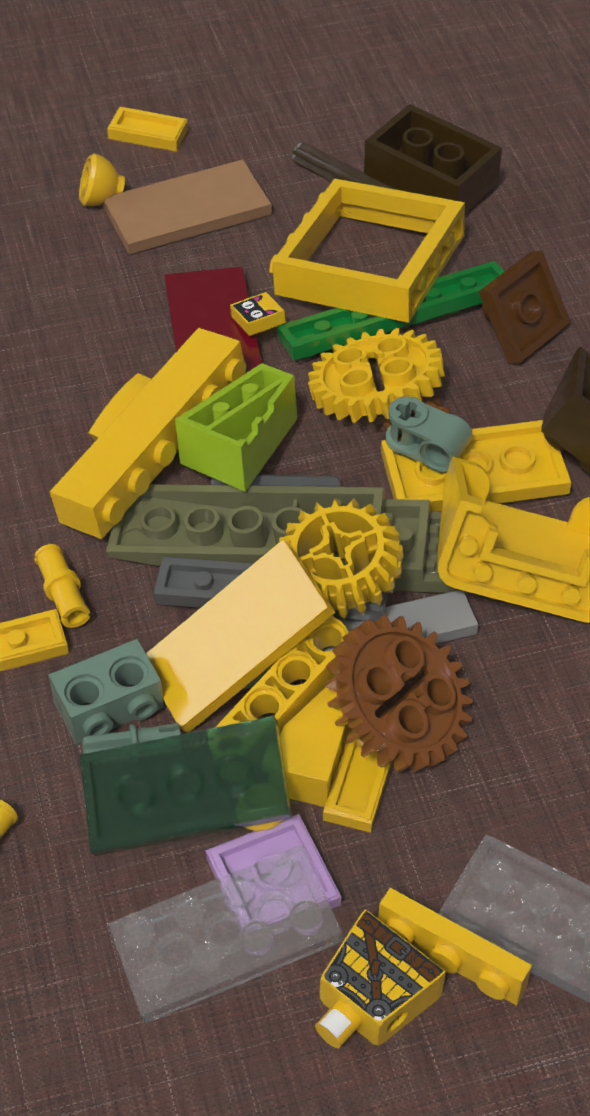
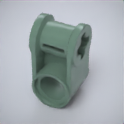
(429, 435)

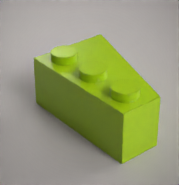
(238, 426)

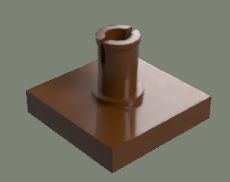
(524, 307)

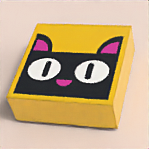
(257, 313)

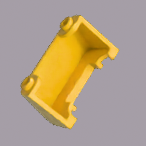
(511, 550)

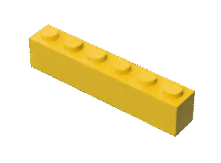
(144, 435)

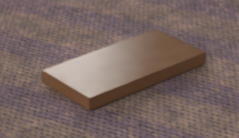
(186, 206)

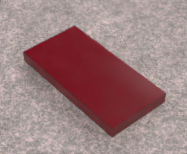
(204, 302)

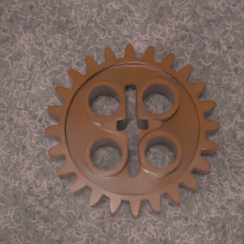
(373, 668)

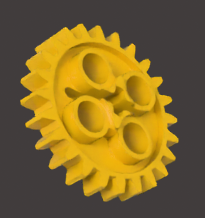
(345, 380)

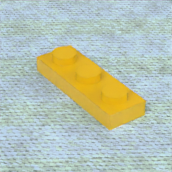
(456, 948)

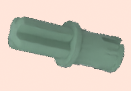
(133, 735)

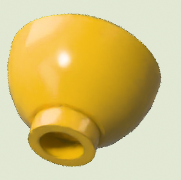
(99, 181)

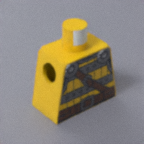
(375, 984)

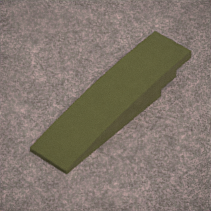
(244, 526)

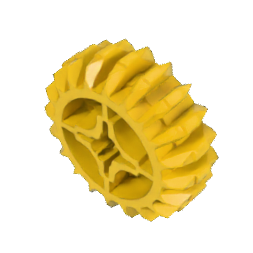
(358, 538)

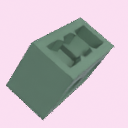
(103, 684)

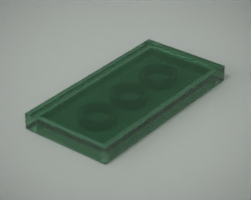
(185, 786)

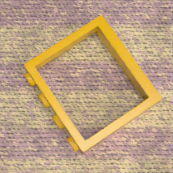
(363, 291)

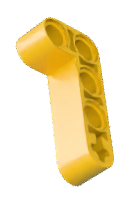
(304, 662)

